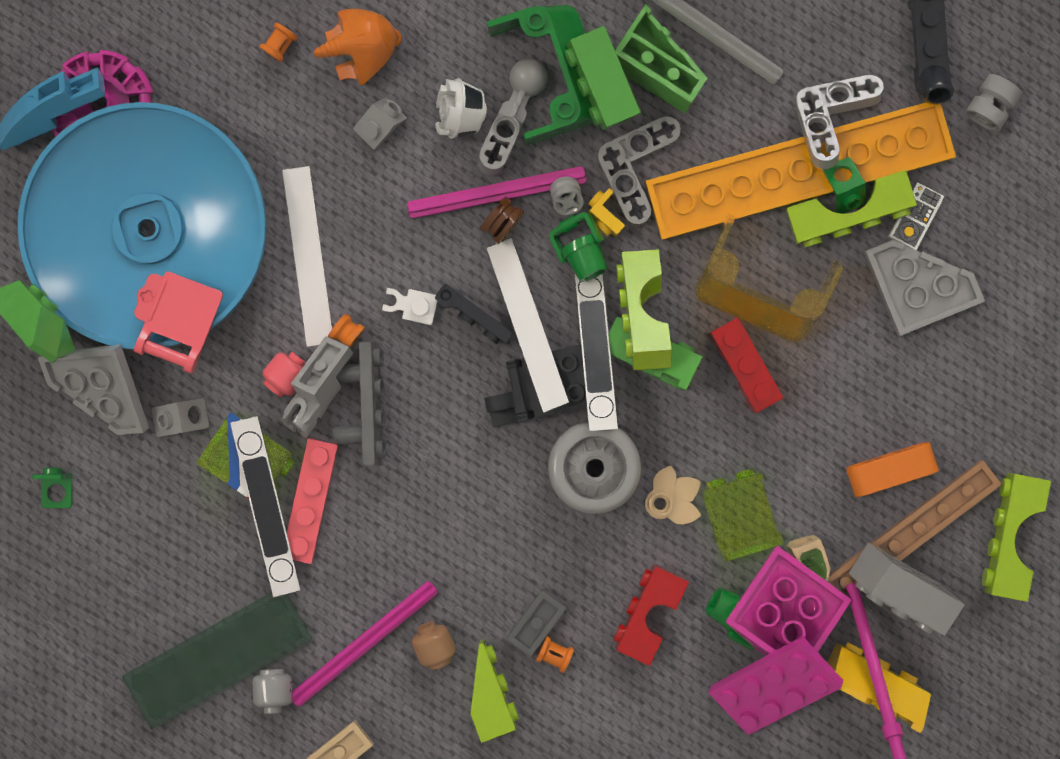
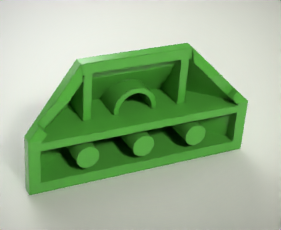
(36, 320)

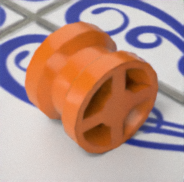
(346, 331)

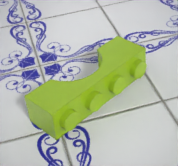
(889, 196)
(649, 338)
(1020, 499)

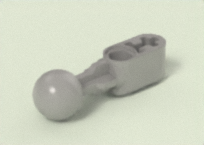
(527, 80)

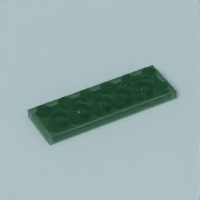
(216, 658)

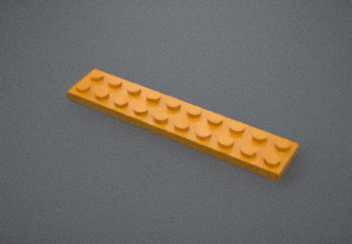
(786, 174)

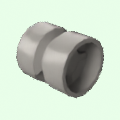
(992, 105)

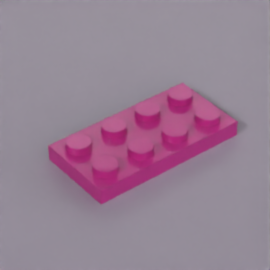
(776, 686)

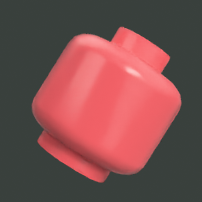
(281, 373)

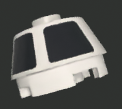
(460, 109)

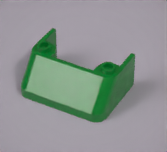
(562, 23)

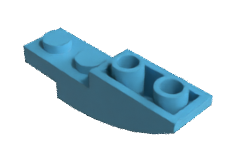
(37, 109)

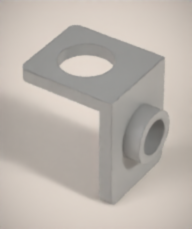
(174, 418)

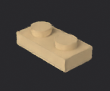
(346, 744)

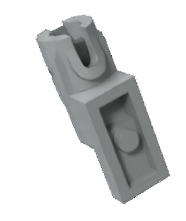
(316, 386)

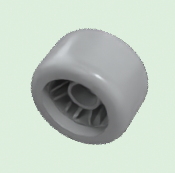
(590, 493)

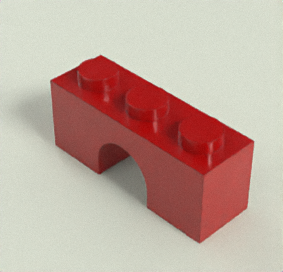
(746, 365)
(659, 588)

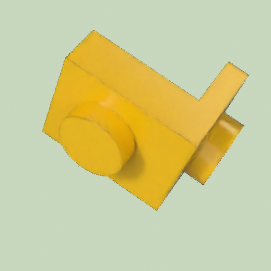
(605, 220)

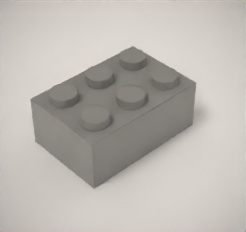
(905, 590)

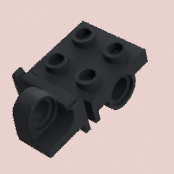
(518, 405)

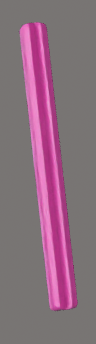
(491, 193)
(364, 643)

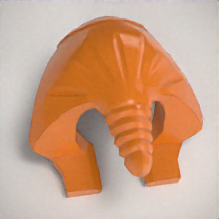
(364, 37)

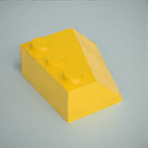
(907, 698)

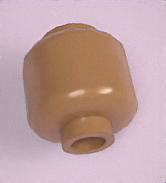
(433, 645)

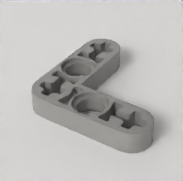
(825, 106)
(628, 156)

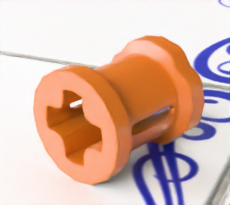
(278, 42)
(565, 653)

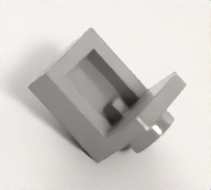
(379, 122)

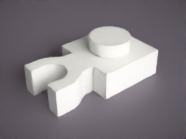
(416, 306)

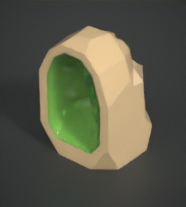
(811, 553)

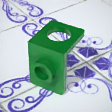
(850, 193)
(55, 476)

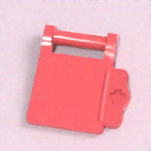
(178, 311)

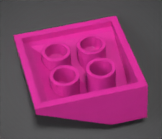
(785, 604)

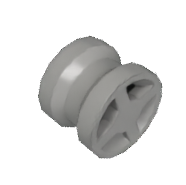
(572, 199)

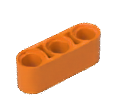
(892, 469)

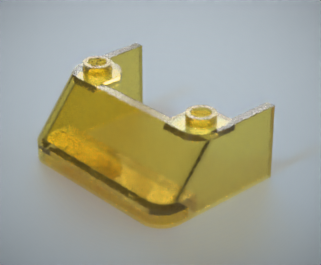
(718, 290)

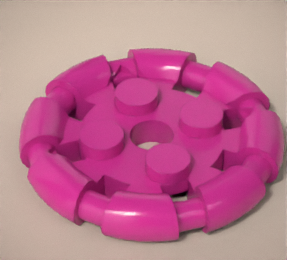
(116, 93)

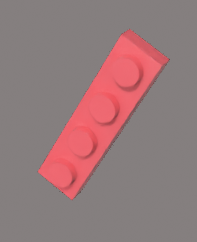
(310, 499)

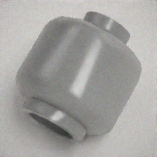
(272, 690)

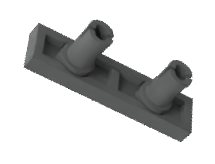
(372, 416)

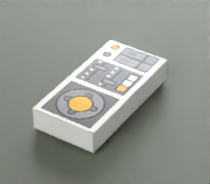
(913, 227)

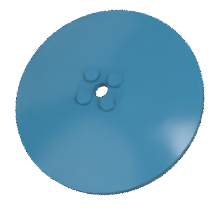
(108, 178)

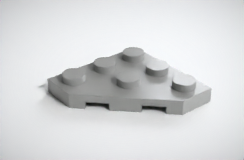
(920, 286)
(100, 386)

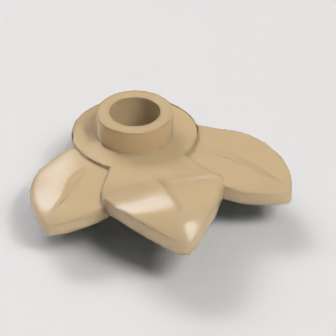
(677, 495)

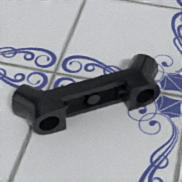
(931, 51)

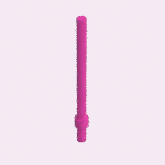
(891, 729)

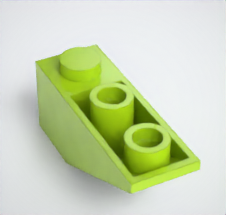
(489, 704)

